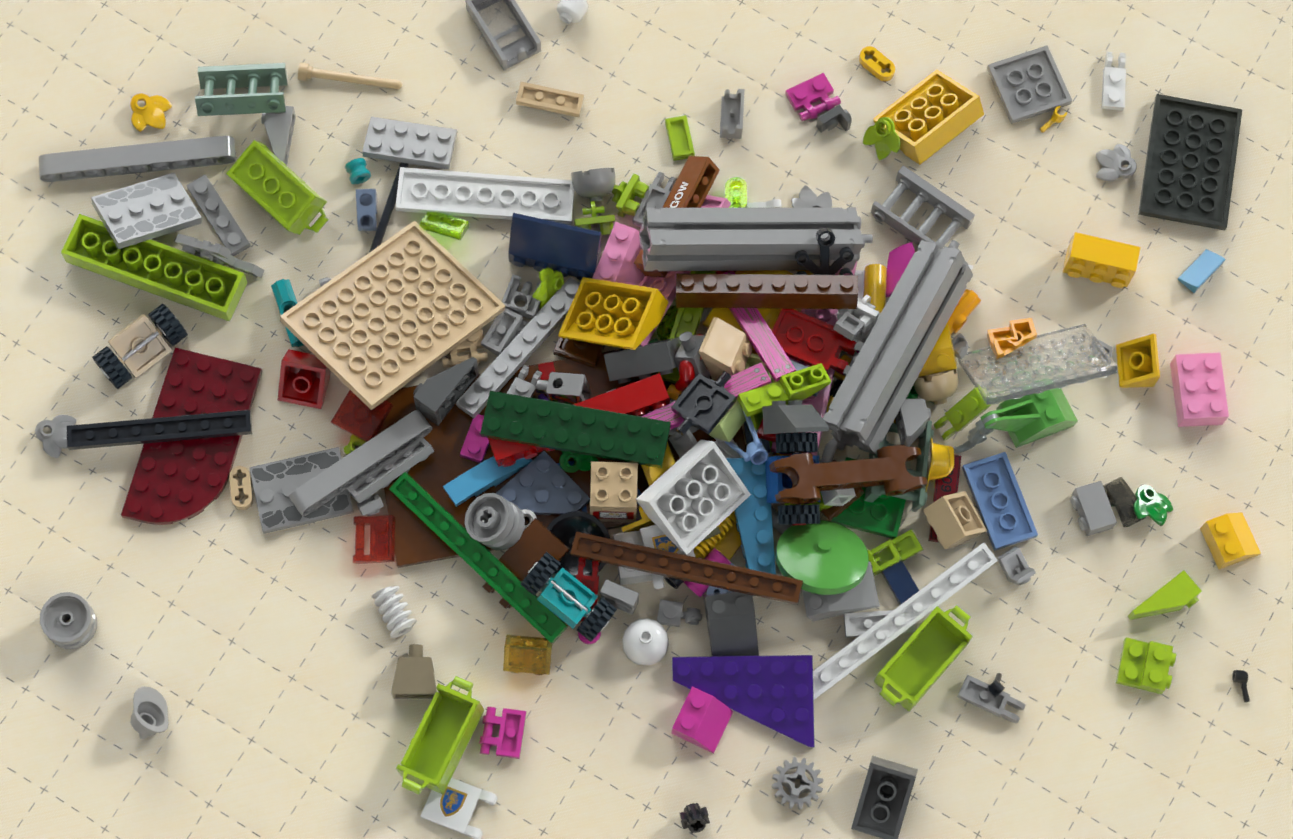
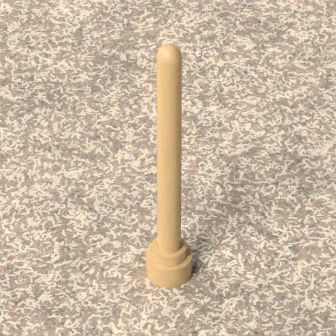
(307, 72)

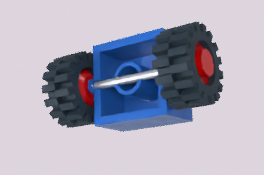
(797, 444)

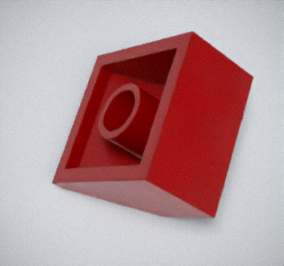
(303, 379)

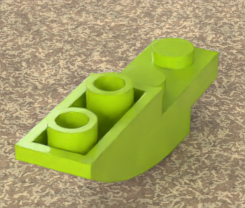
(790, 387)

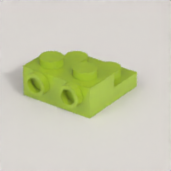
(1145, 665)

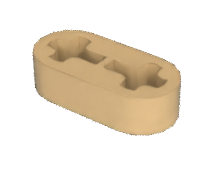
(246, 488)

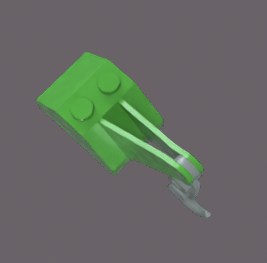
(1024, 419)

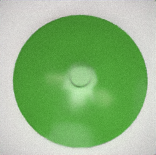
(823, 556)

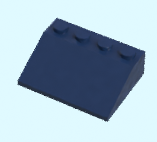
(554, 245)

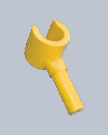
(1055, 117)

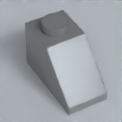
(912, 420)

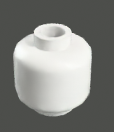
(572, 10)

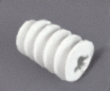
(393, 611)

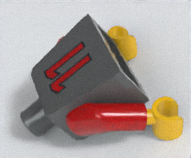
(688, 363)

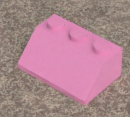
(619, 257)

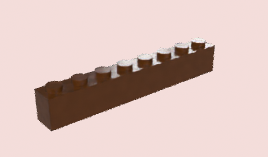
(766, 291)

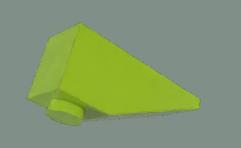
(1171, 597)

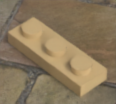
(549, 99)

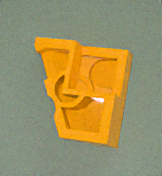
(1011, 338)

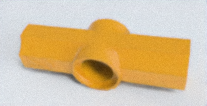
(964, 308)

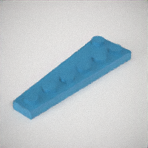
(755, 517)

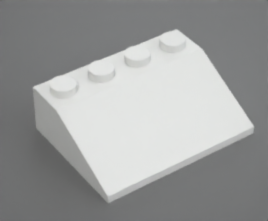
(694, 496)

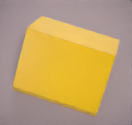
(1138, 362)

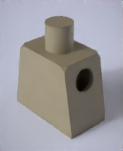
(414, 676)

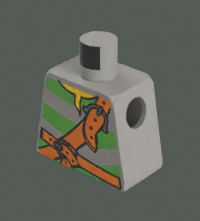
(565, 388)

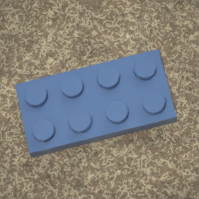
(999, 501)

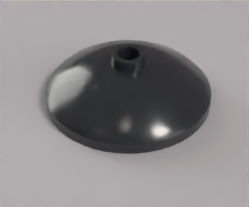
(565, 528)

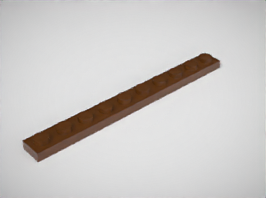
(687, 568)

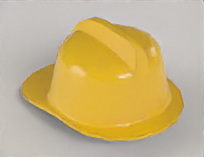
(941, 461)

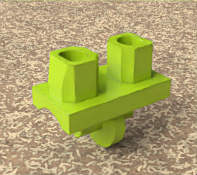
(626, 193)
(604, 222)

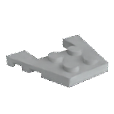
(216, 253)

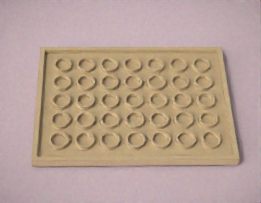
(392, 314)

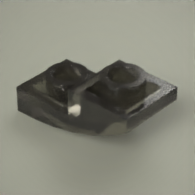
(1123, 499)

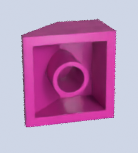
(702, 720)

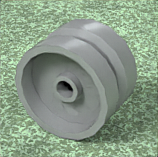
(494, 521)
(61, 609)

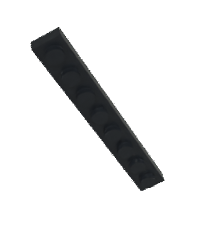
(159, 429)

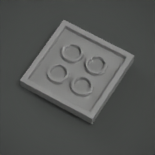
(1029, 84)

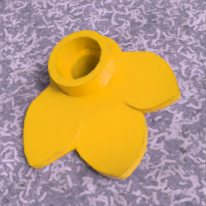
(151, 113)

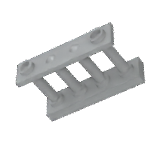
(924, 193)

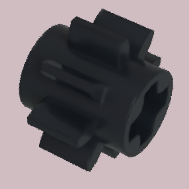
(694, 818)

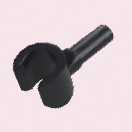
(1241, 677)
(996, 687)

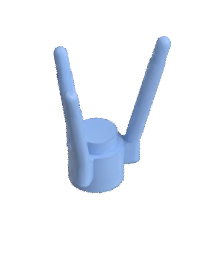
(755, 449)

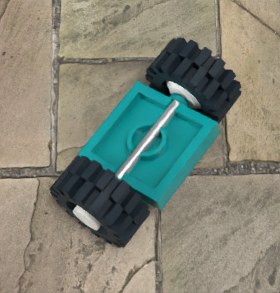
(568, 597)

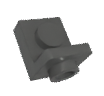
(832, 117)

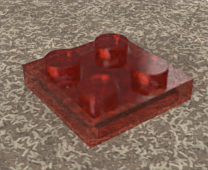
(359, 419)

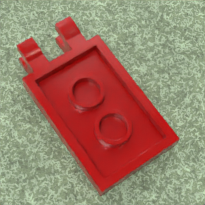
(811, 340)

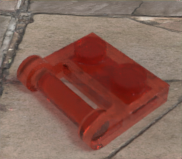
(381, 539)

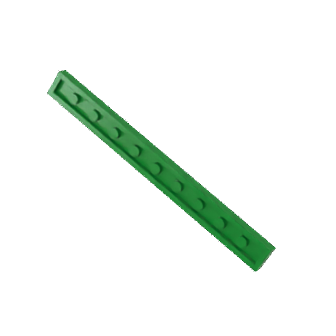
(478, 557)

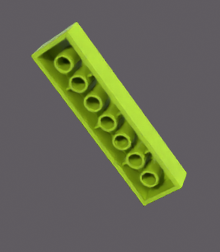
(156, 269)

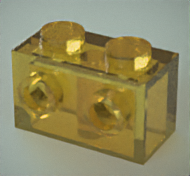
(527, 655)

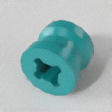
(357, 171)

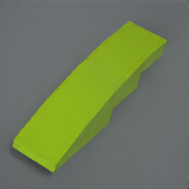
(894, 551)

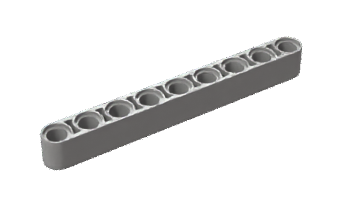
(137, 158)

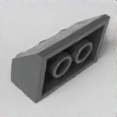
(642, 361)

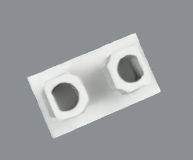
(865, 312)

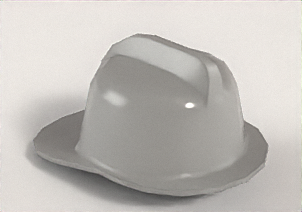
(149, 712)

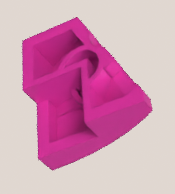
(897, 263)

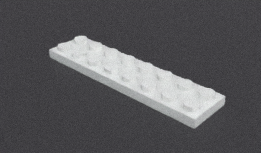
(484, 195)

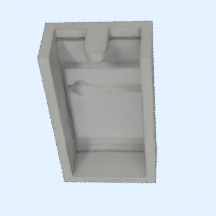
(504, 30)

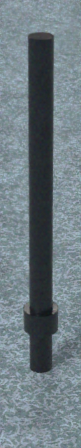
(381, 229)

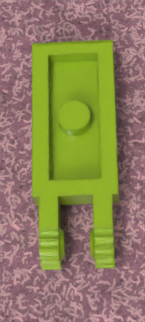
(962, 413)

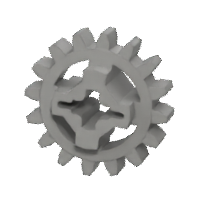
(807, 785)

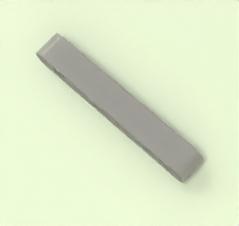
(359, 463)

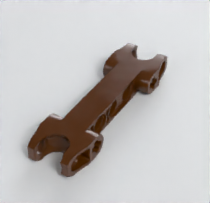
(812, 478)

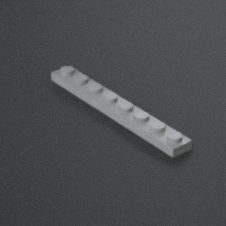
(519, 350)

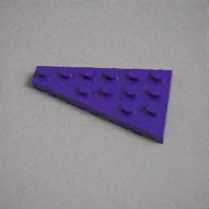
(763, 688)

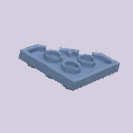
(544, 489)

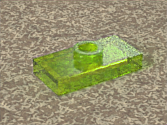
(444, 225)

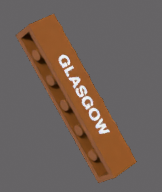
(688, 192)

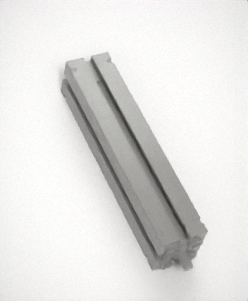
(745, 238)
(898, 346)

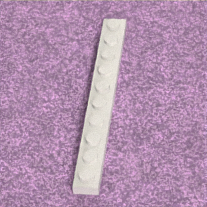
(902, 618)

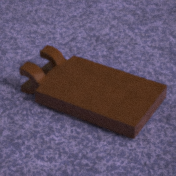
(528, 550)

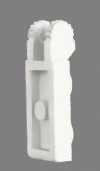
(1114, 83)

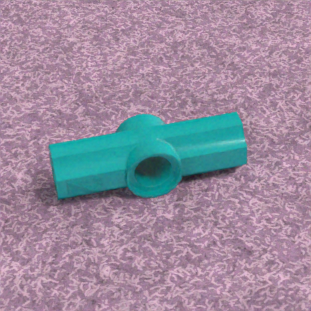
(286, 300)

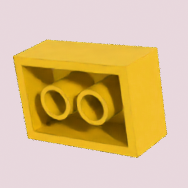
(1101, 260)

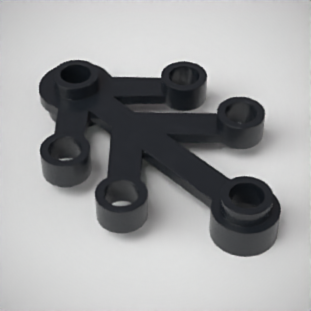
(824, 268)

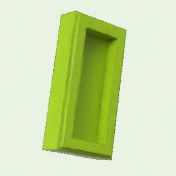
(679, 137)

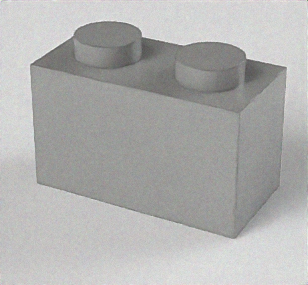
(1093, 508)

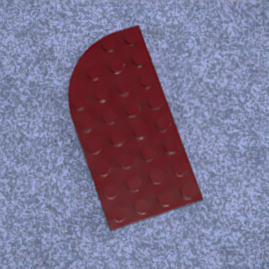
(187, 475)

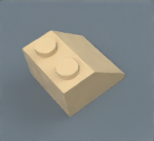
(724, 349)
(954, 519)

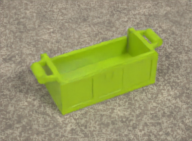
(278, 189)
(924, 657)
(441, 738)

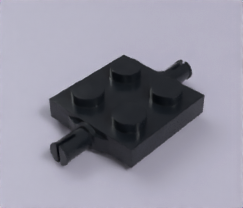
(703, 403)

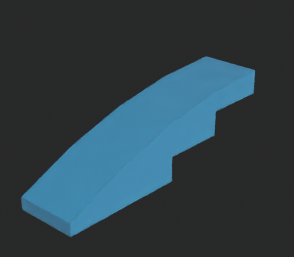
(481, 478)

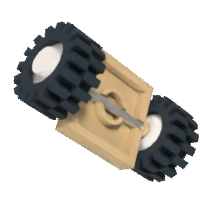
(140, 345)

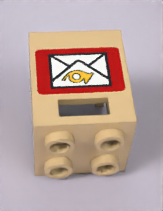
(614, 491)

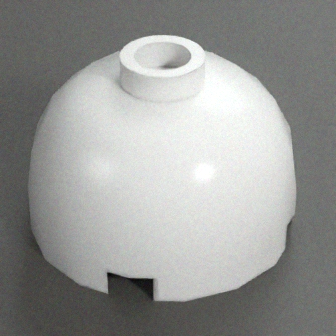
(645, 642)

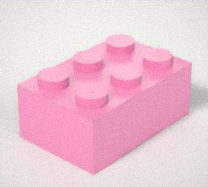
(1199, 389)

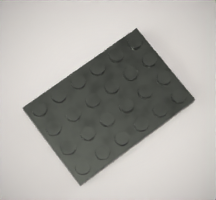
(1190, 162)

